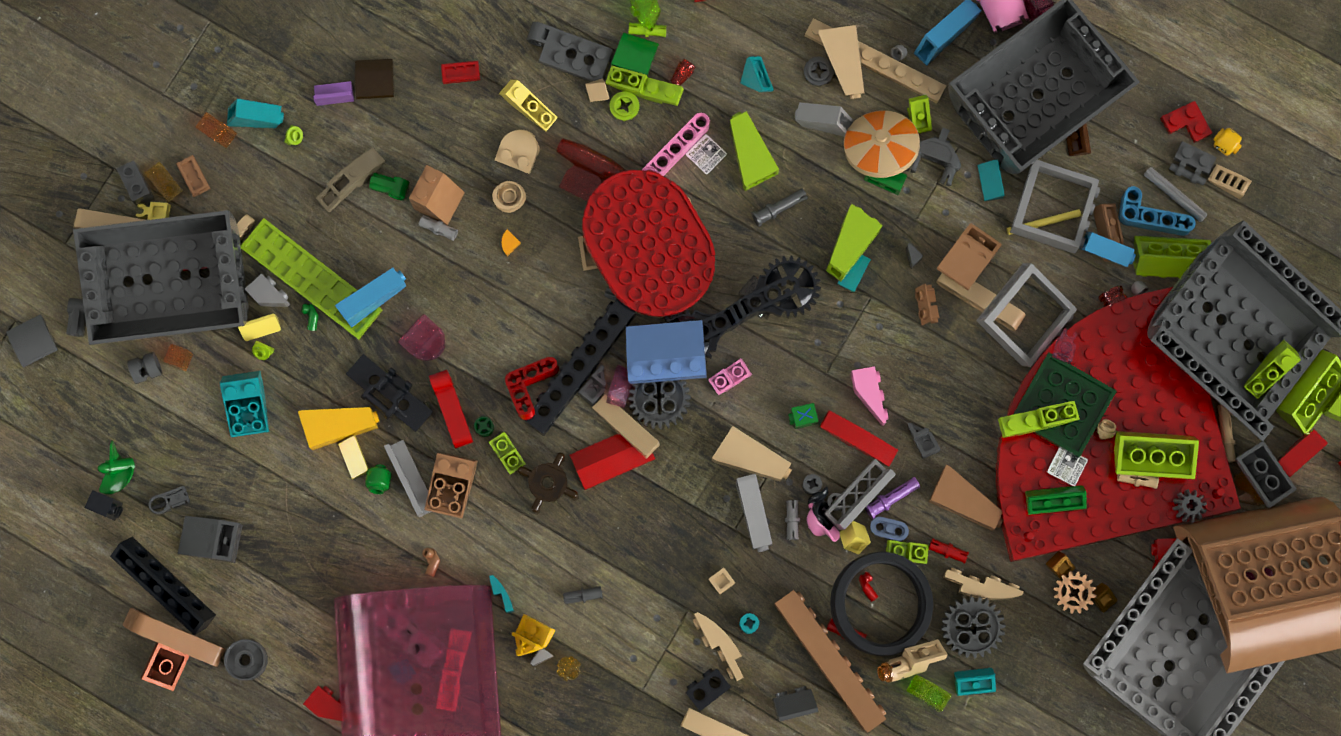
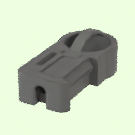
(172, 499)

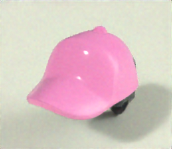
(816, 520)

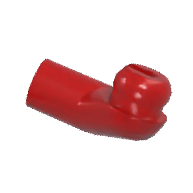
(866, 587)

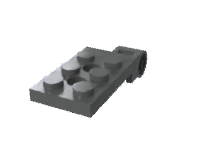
(557, 42)

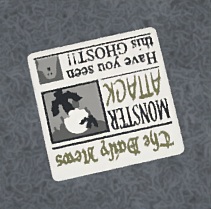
(706, 154)
(1067, 467)

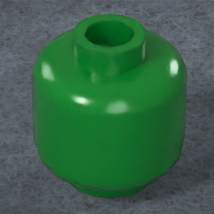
(378, 479)

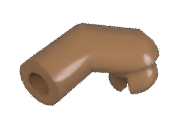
(433, 561)

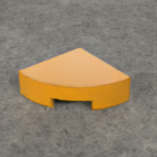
(509, 242)

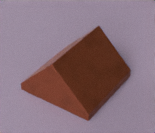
(164, 666)

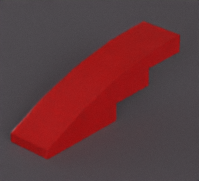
(858, 438)

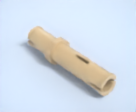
(1226, 433)

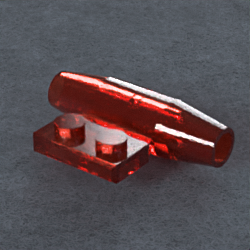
(587, 169)

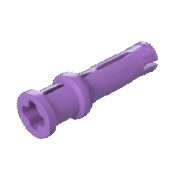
(885, 501)

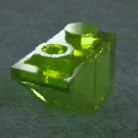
(646, 12)
(928, 693)

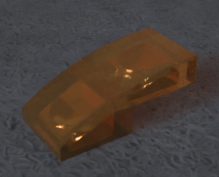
(216, 130)

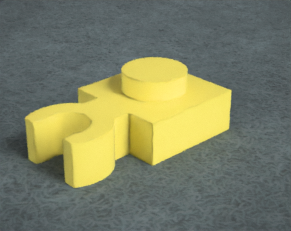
(156, 211)

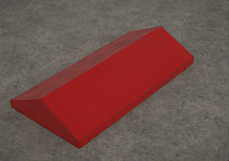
(606, 460)

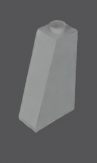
(754, 512)

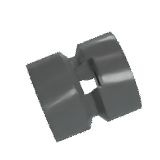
(151, 367)

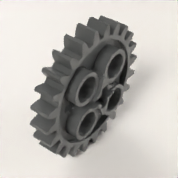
(676, 397)
(973, 643)

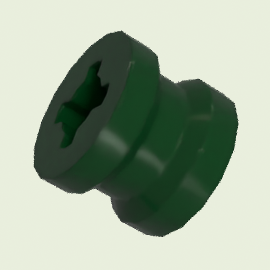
(481, 424)

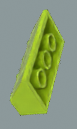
(1165, 255)
(1312, 392)
(1156, 455)

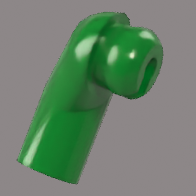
(312, 314)

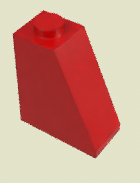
(1301, 452)

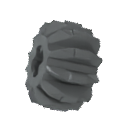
(1189, 513)

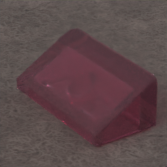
(619, 387)

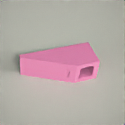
(866, 387)

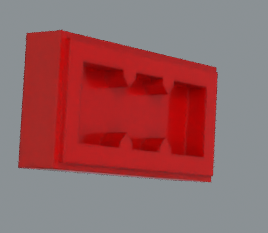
(460, 72)

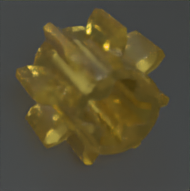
(568, 668)

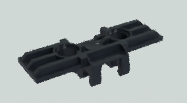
(392, 388)

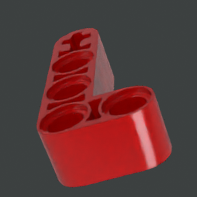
(451, 408)

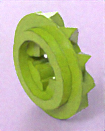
(627, 98)

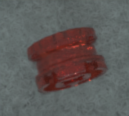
(1112, 296)

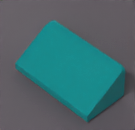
(991, 180)
(975, 681)

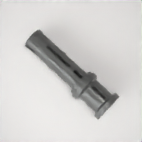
(771, 210)

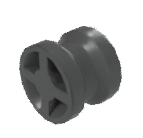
(810, 487)

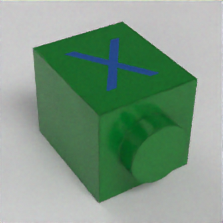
(803, 416)

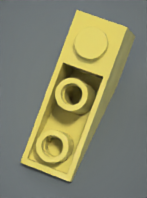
(528, 104)

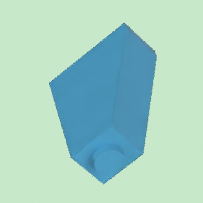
(1108, 249)

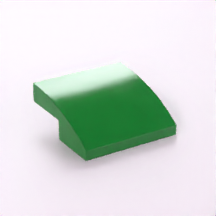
(635, 54)

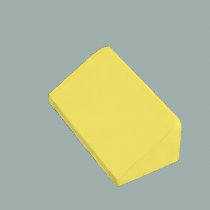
(260, 327)
(353, 457)

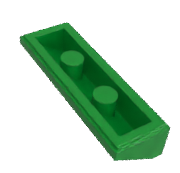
(1056, 499)

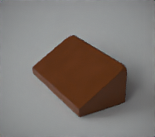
(1078, 142)

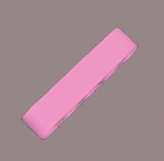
(678, 141)

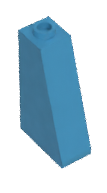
(946, 31)
(371, 296)

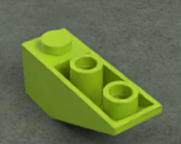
(1272, 369)

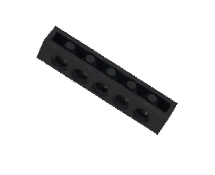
(163, 585)

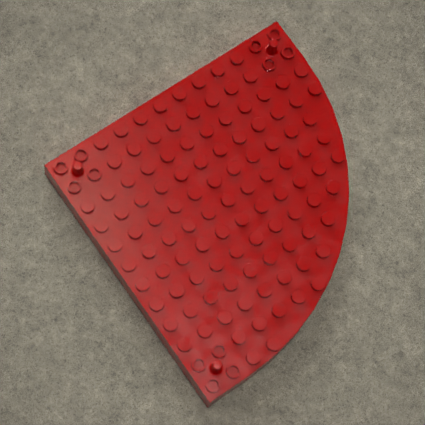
(1149, 398)

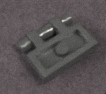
(1195, 159)

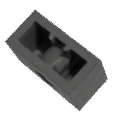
(135, 183)

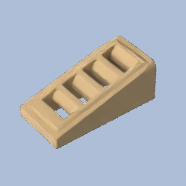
(1226, 186)

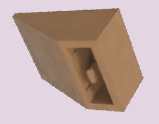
(969, 256)
(450, 484)

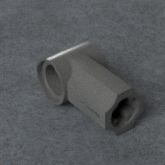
(76, 319)

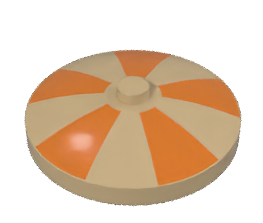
(881, 144)

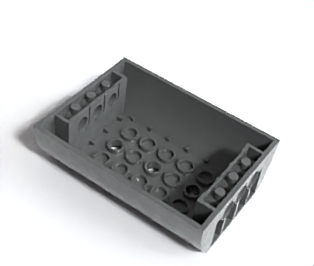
(1032, 63)

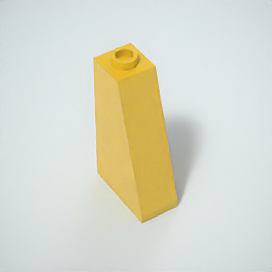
(334, 425)

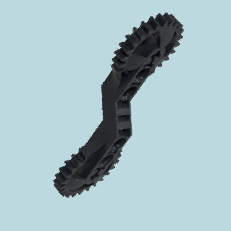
(742, 310)

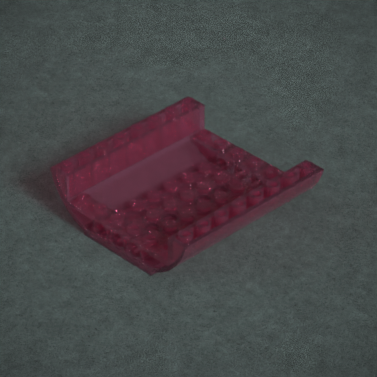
(452, 665)

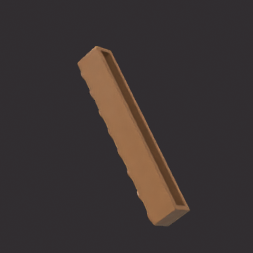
(830, 662)

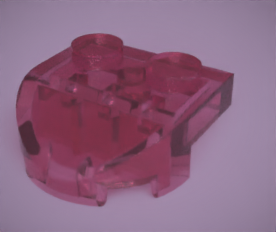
(423, 339)

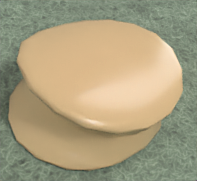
(509, 196)

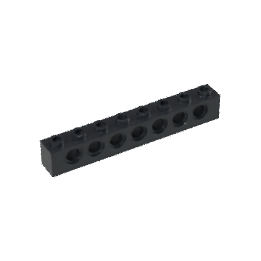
(614, 309)

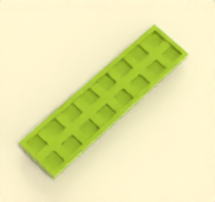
(303, 274)

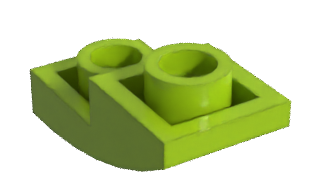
(506, 452)
(913, 551)

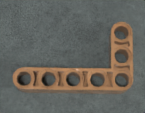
(173, 637)

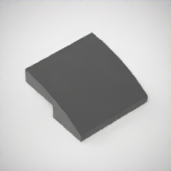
(31, 340)

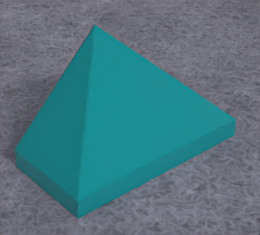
(756, 75)

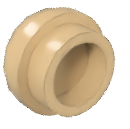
(1106, 429)

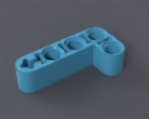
(1156, 215)

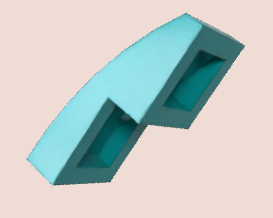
(855, 274)
(498, 589)

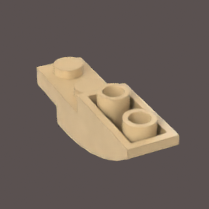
(990, 588)
(716, 637)

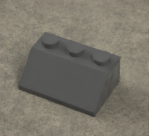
(1265, 474)

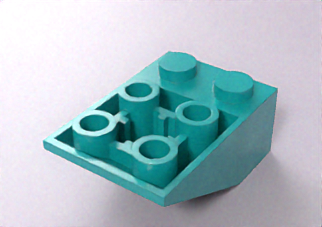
(244, 403)

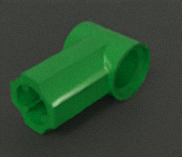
(394, 187)

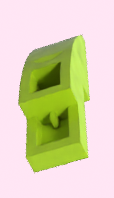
(644, 87)
(1038, 419)

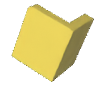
(855, 537)

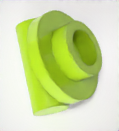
(293, 135)
(262, 350)

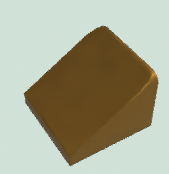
(1060, 565)
(1105, 597)

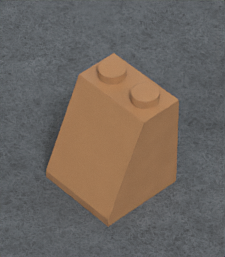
(436, 195)

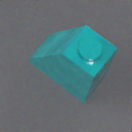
(254, 114)

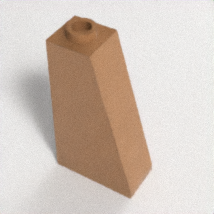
(964, 500)

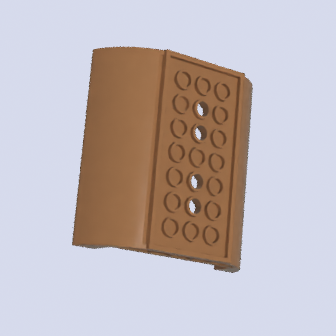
(1277, 614)

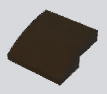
(374, 78)

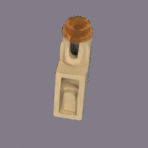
(912, 662)

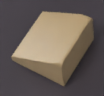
(597, 90)

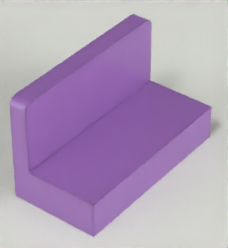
(333, 93)

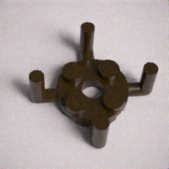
(552, 493)

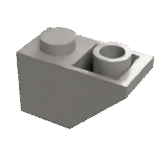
(265, 293)

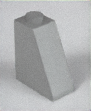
(823, 118)

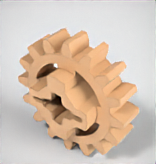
(1067, 581)

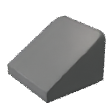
(541, 656)

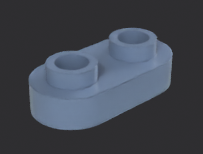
(889, 527)

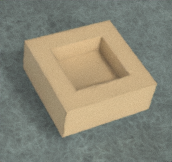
(721, 581)

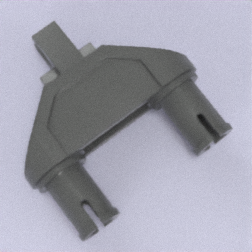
(941, 152)

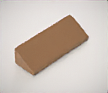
(1108, 223)

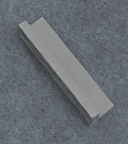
(409, 476)
(861, 502)

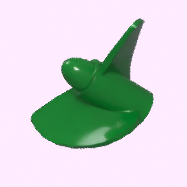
(117, 471)

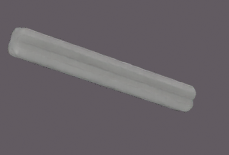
(1175, 194)

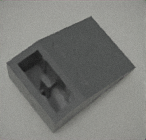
(210, 539)

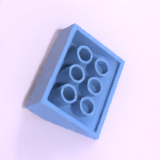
(665, 352)

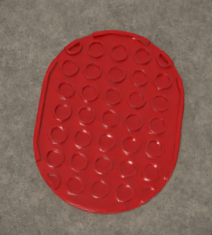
(648, 243)

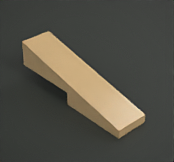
(627, 427)

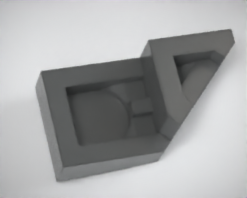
(594, 387)
(924, 440)

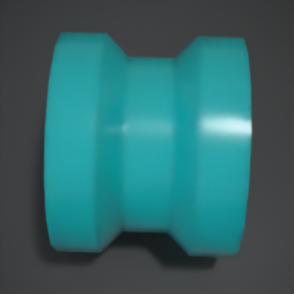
(750, 625)

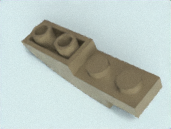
(349, 178)

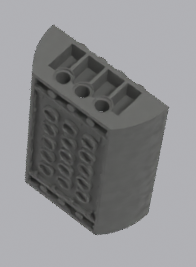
(162, 250)

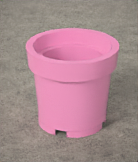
(1004, 13)

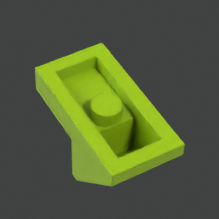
(920, 113)

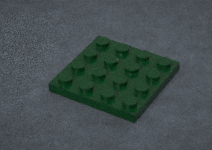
(1061, 383)

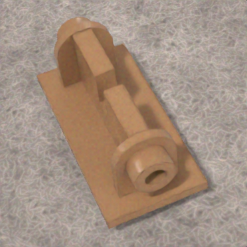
(925, 296)

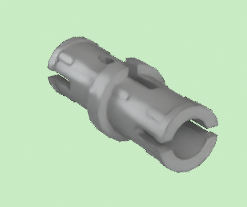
(438, 227)
(792, 519)

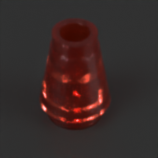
(682, 72)

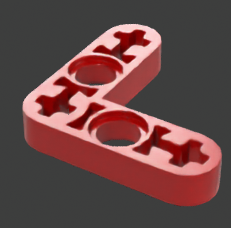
(520, 385)

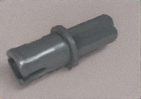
(582, 595)

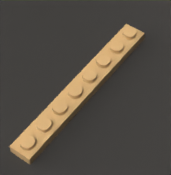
(888, 67)

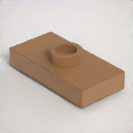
(193, 176)

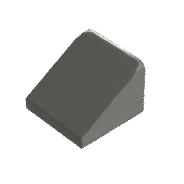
(913, 255)

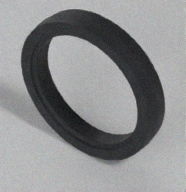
(925, 603)

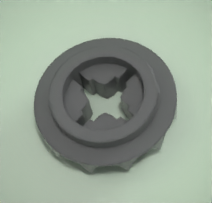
(824, 65)

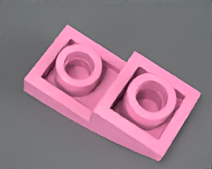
(730, 376)

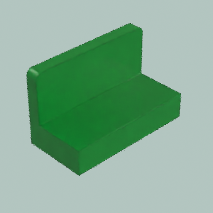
(892, 184)

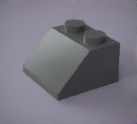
(795, 704)

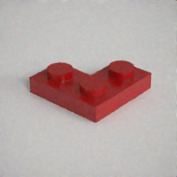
(1189, 117)

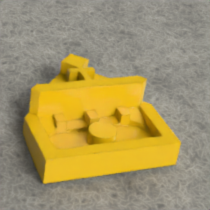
(531, 635)

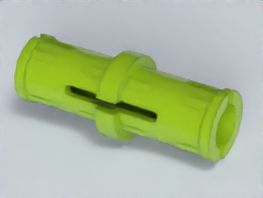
(636, 28)

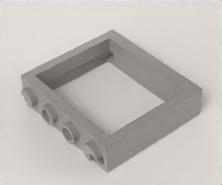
(1046, 237)
(1003, 298)

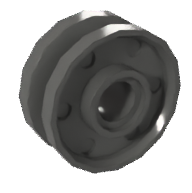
(234, 655)

